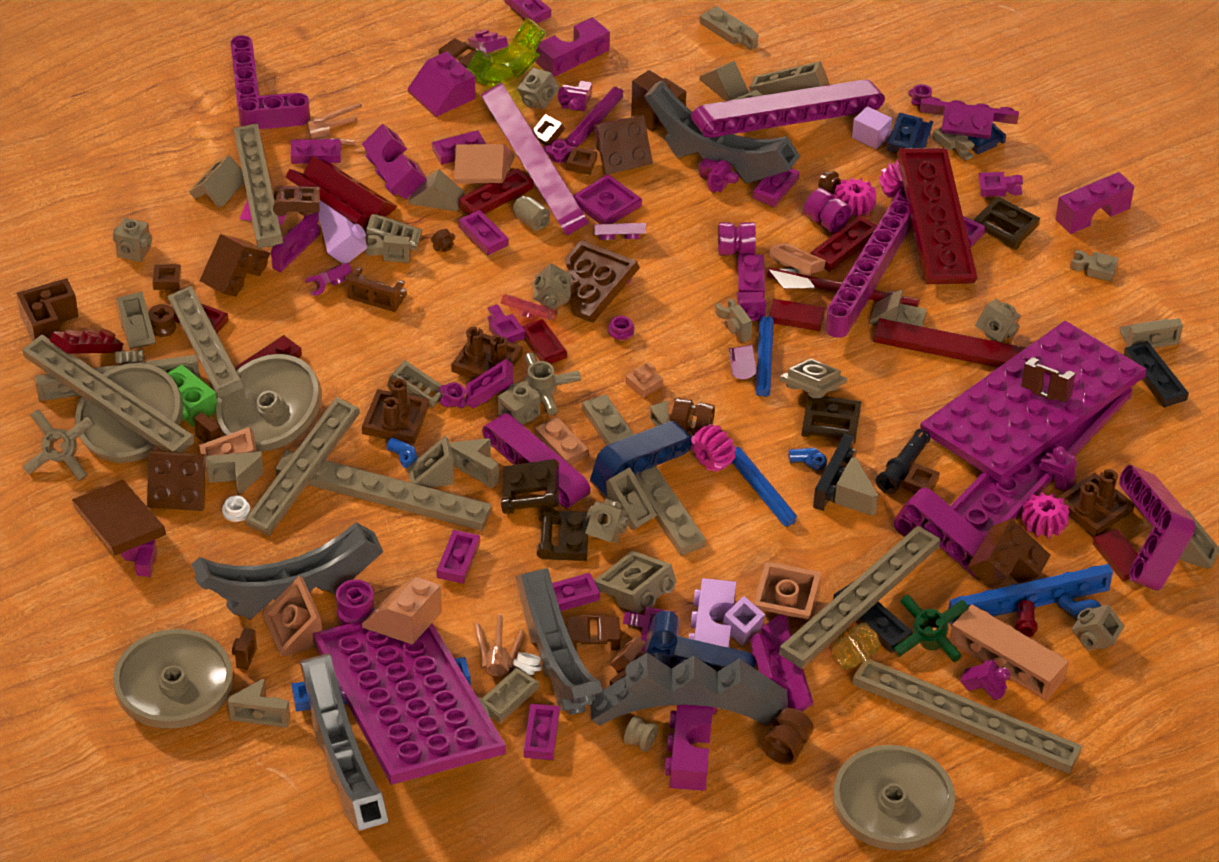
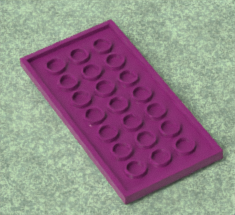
(1007, 426)
(409, 701)

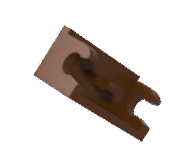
(375, 292)

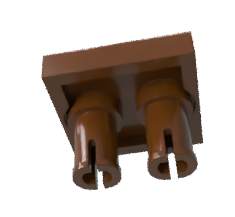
(623, 144)
(484, 353)
(395, 413)
(176, 480)
(1097, 502)

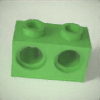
(195, 393)

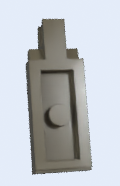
(729, 28)

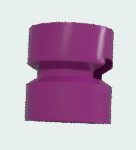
(826, 209)
(736, 238)
(354, 601)

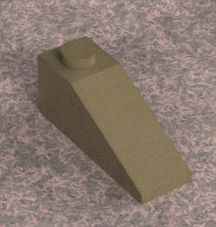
(791, 79)

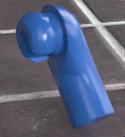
(406, 452)
(810, 456)
(1073, 607)

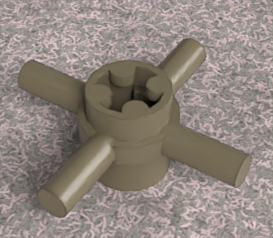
(543, 380)
(69, 446)

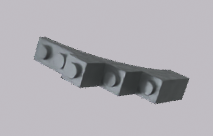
(751, 157)
(326, 567)
(570, 679)
(692, 682)
(358, 792)

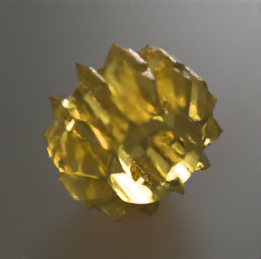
(855, 646)

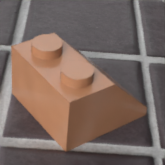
(788, 590)
(407, 611)

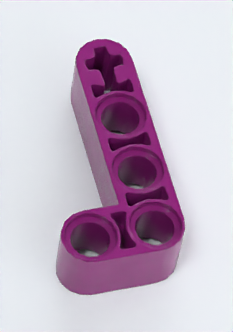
(933, 514)

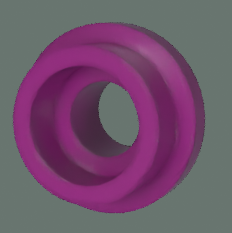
(621, 328)

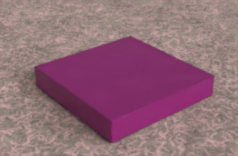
(607, 200)

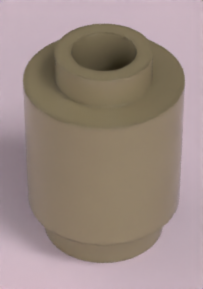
(531, 213)

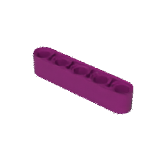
(522, 447)

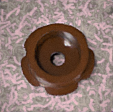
(829, 181)
(443, 240)

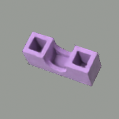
(713, 603)

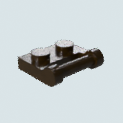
(1010, 217)
(834, 412)
(527, 479)
(572, 535)

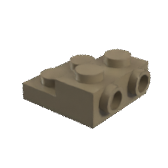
(637, 581)

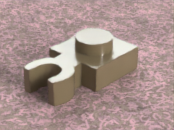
(1097, 266)
(129, 356)

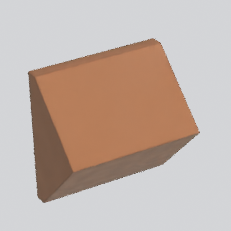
(482, 163)
(293, 619)

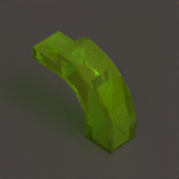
(512, 60)

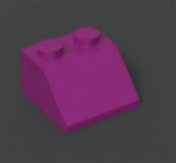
(443, 84)

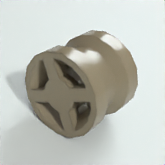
(640, 733)

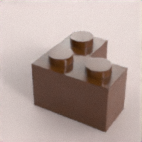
(640, 106)
(231, 262)
(46, 307)
(1008, 552)

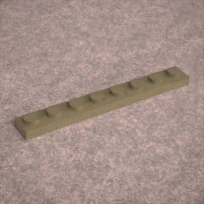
(258, 186)
(108, 396)
(398, 494)
(669, 510)
(859, 597)
(968, 715)

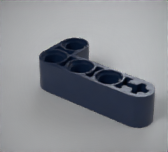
(640, 452)
(672, 649)

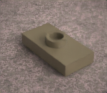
(509, 694)

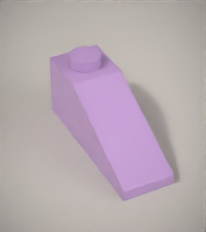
(342, 237)

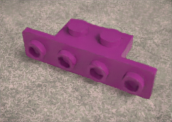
(968, 119)
(778, 668)

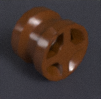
(162, 320)

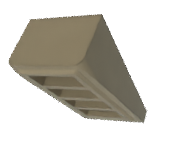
(383, 226)
(414, 375)

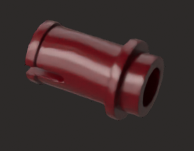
(1026, 618)

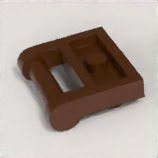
(305, 200)

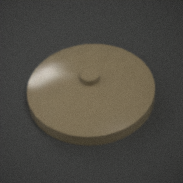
(276, 401)
(111, 438)
(173, 678)
(893, 797)

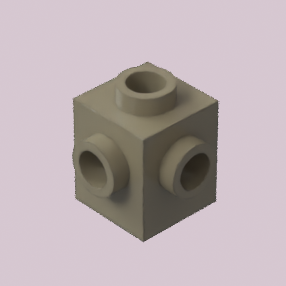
(538, 88)
(132, 239)
(552, 286)
(999, 321)
(520, 403)
(603, 529)
(1097, 627)

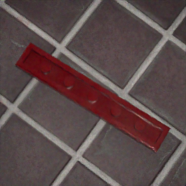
(944, 343)

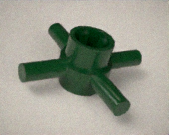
(923, 631)

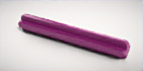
(597, 114)

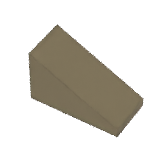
(659, 413)

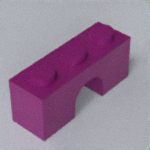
(588, 42)
(385, 151)
(1110, 194)
(688, 763)

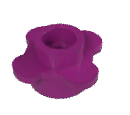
(920, 92)
(558, 151)
(457, 391)

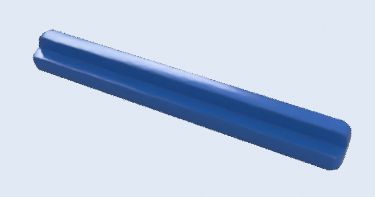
(764, 360)
(764, 488)

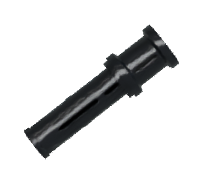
(898, 467)

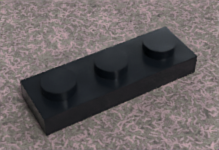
(1158, 375)
(826, 486)
(884, 623)

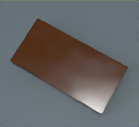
(119, 517)

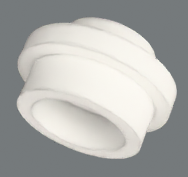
(235, 509)
(528, 663)

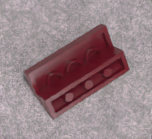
(342, 191)

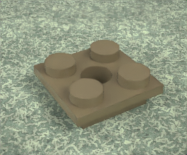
(813, 378)

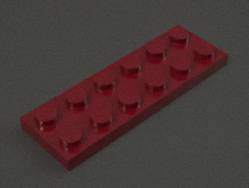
(936, 216)

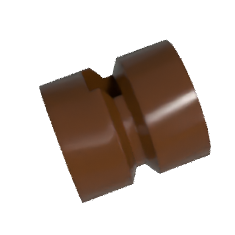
(685, 410)
(787, 736)

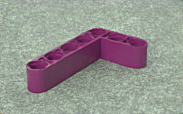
(266, 110)
(1170, 530)

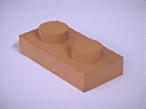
(797, 258)
(562, 441)
(236, 442)

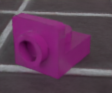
(753, 304)

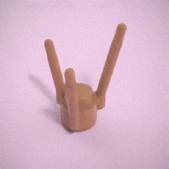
(320, 126)
(497, 660)

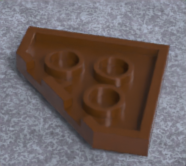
(596, 278)

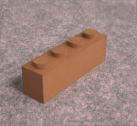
(1026, 659)

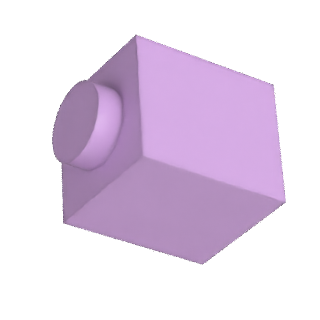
(872, 128)
(744, 620)

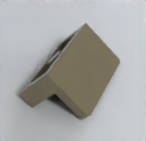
(220, 181)
(1157, 333)

